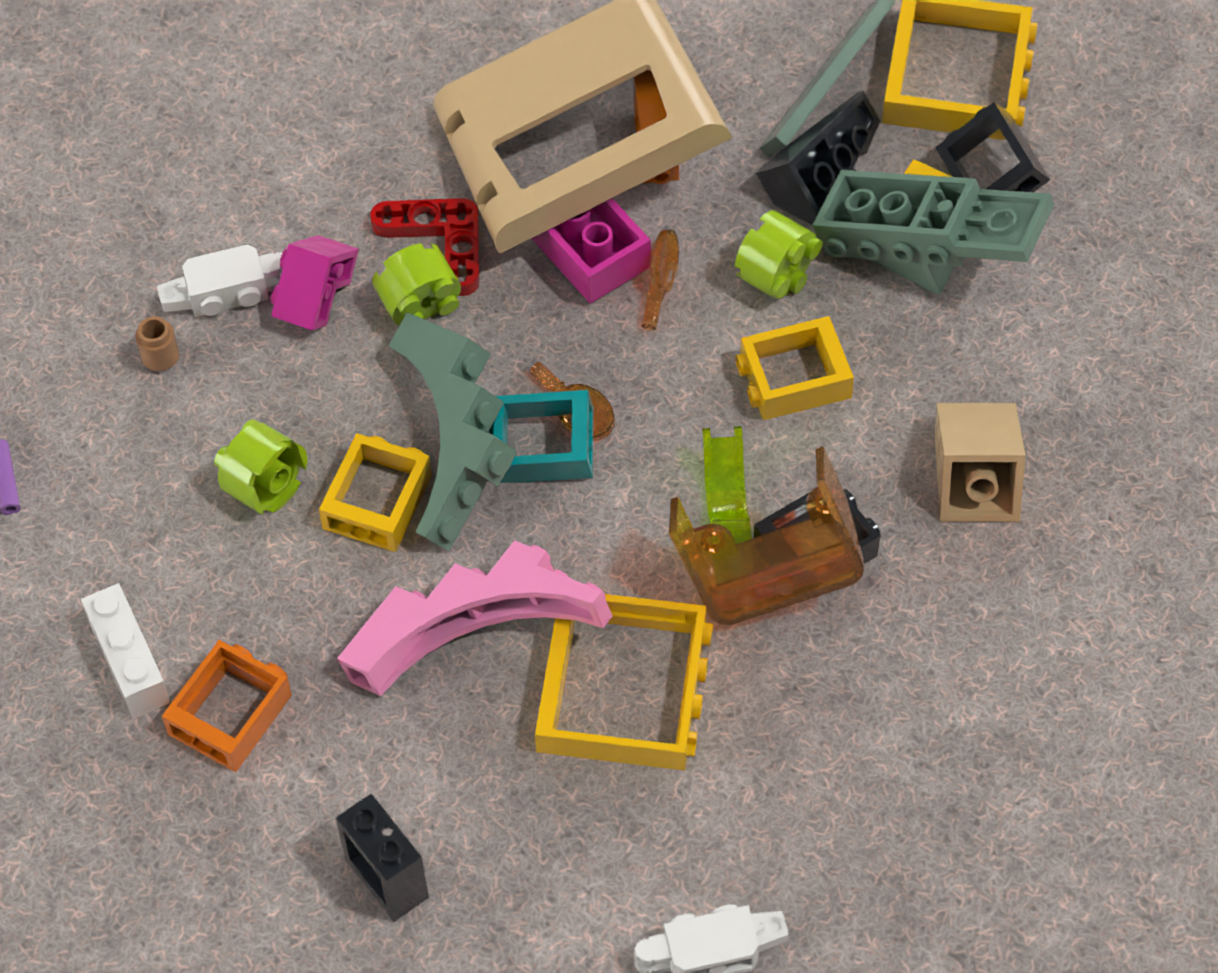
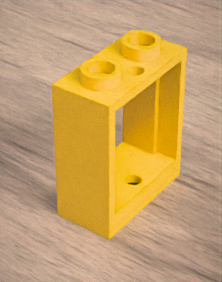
(804, 395)
(364, 524)

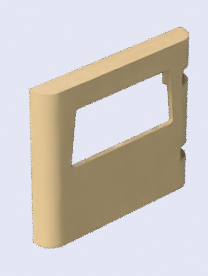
(556, 76)

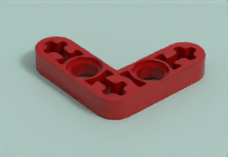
(452, 229)

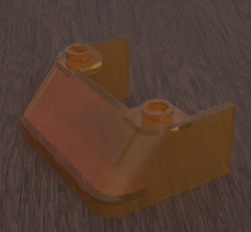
(775, 567)

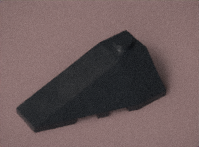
(808, 167)

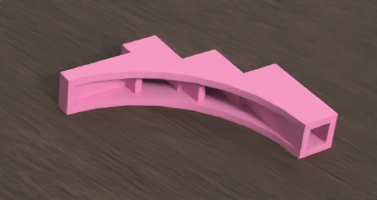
(465, 600)

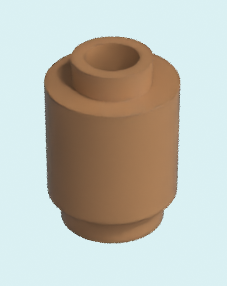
(157, 344)

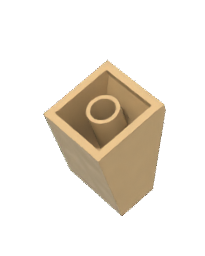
(979, 462)

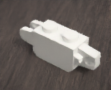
(222, 281)
(712, 942)

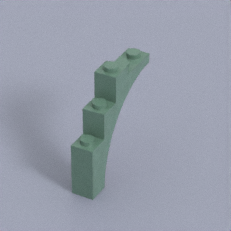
(465, 413)

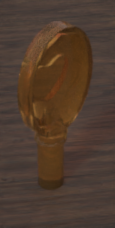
(663, 259)
(603, 412)

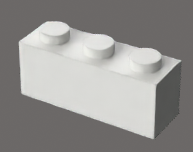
(126, 651)

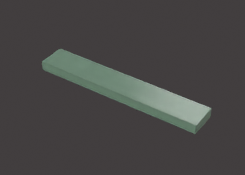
(826, 77)

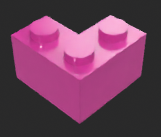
(309, 280)

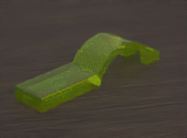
(726, 483)

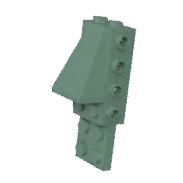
(927, 223)

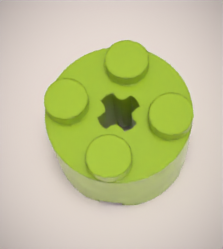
(777, 255)
(417, 283)
(260, 467)

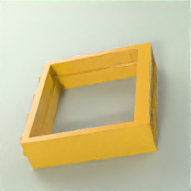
(978, 14)
(633, 613)

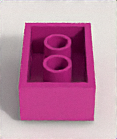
(597, 249)

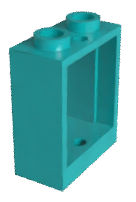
(555, 466)

